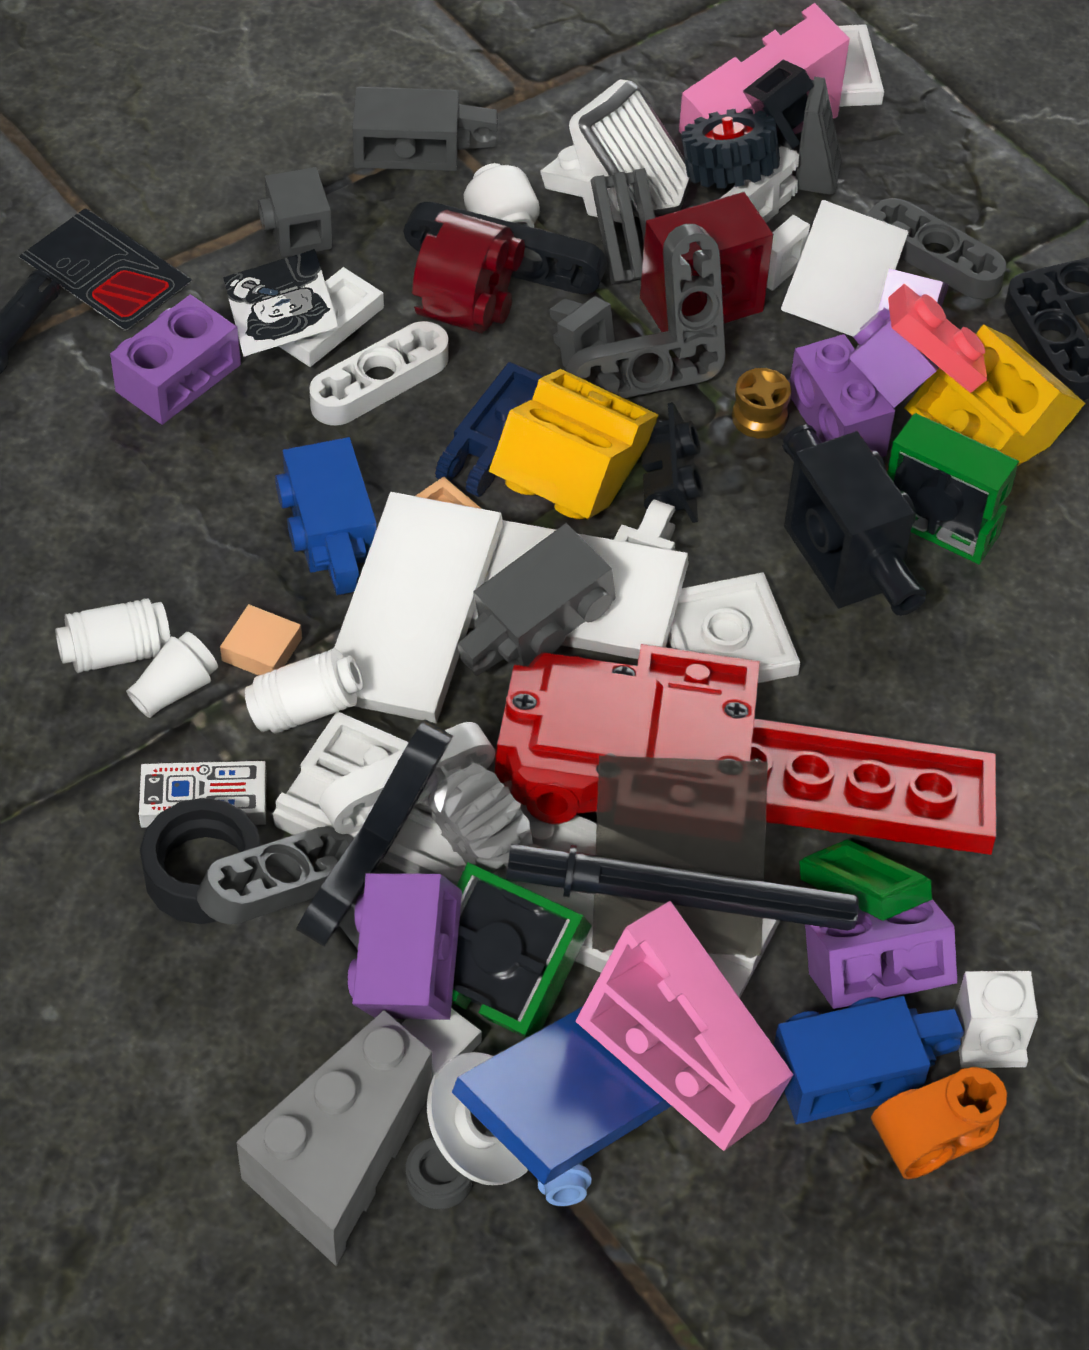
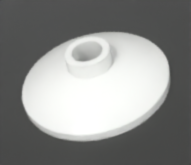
(461, 1135)

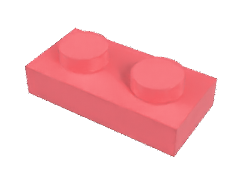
(927, 329)

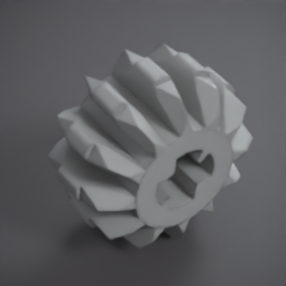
(479, 817)

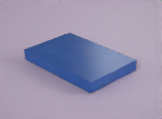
(557, 1098)

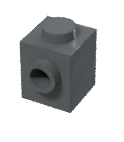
(296, 212)

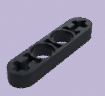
(567, 250)

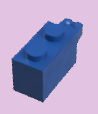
(329, 509)
(861, 1054)

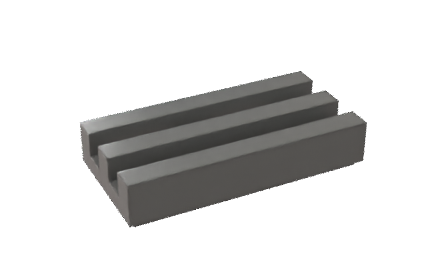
(645, 210)

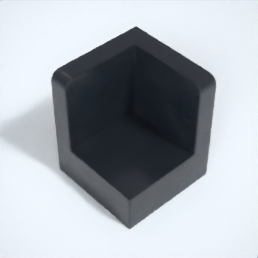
(782, 96)

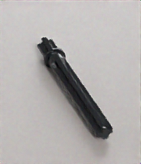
(682, 887)

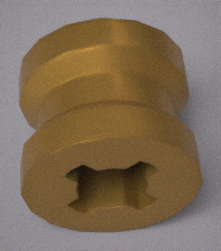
(761, 403)

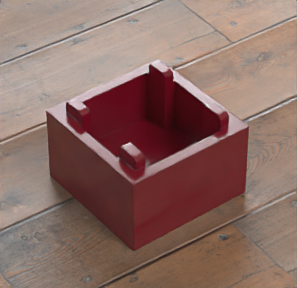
(744, 258)

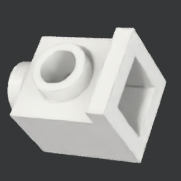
(996, 1018)

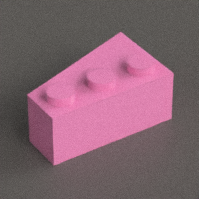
(812, 45)
(684, 1029)

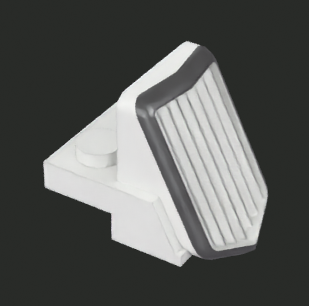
(615, 136)

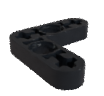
(1055, 312)
(376, 834)

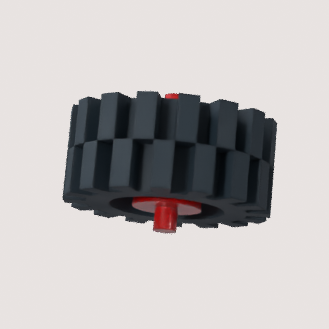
(730, 148)

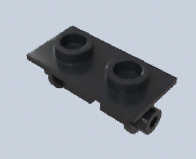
(673, 450)

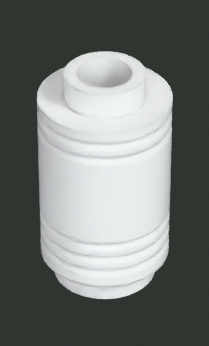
(113, 635)
(303, 691)

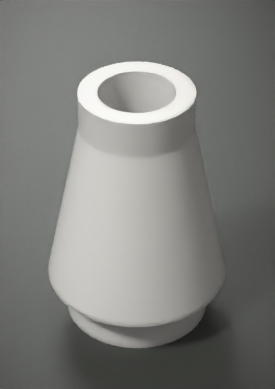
(175, 672)

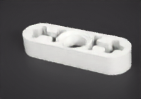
(369, 392)
(354, 794)

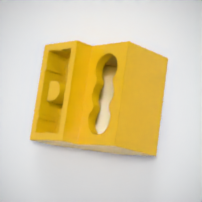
(1014, 410)
(572, 444)

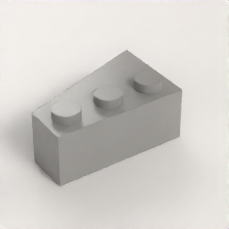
(337, 1132)

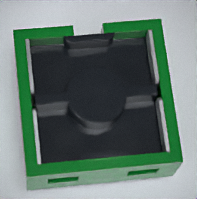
(953, 486)
(512, 951)

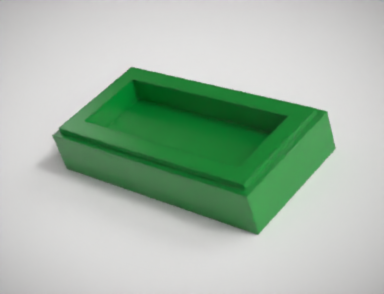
(878, 882)

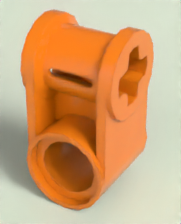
(932, 1127)

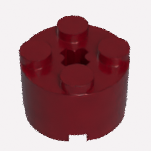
(467, 272)

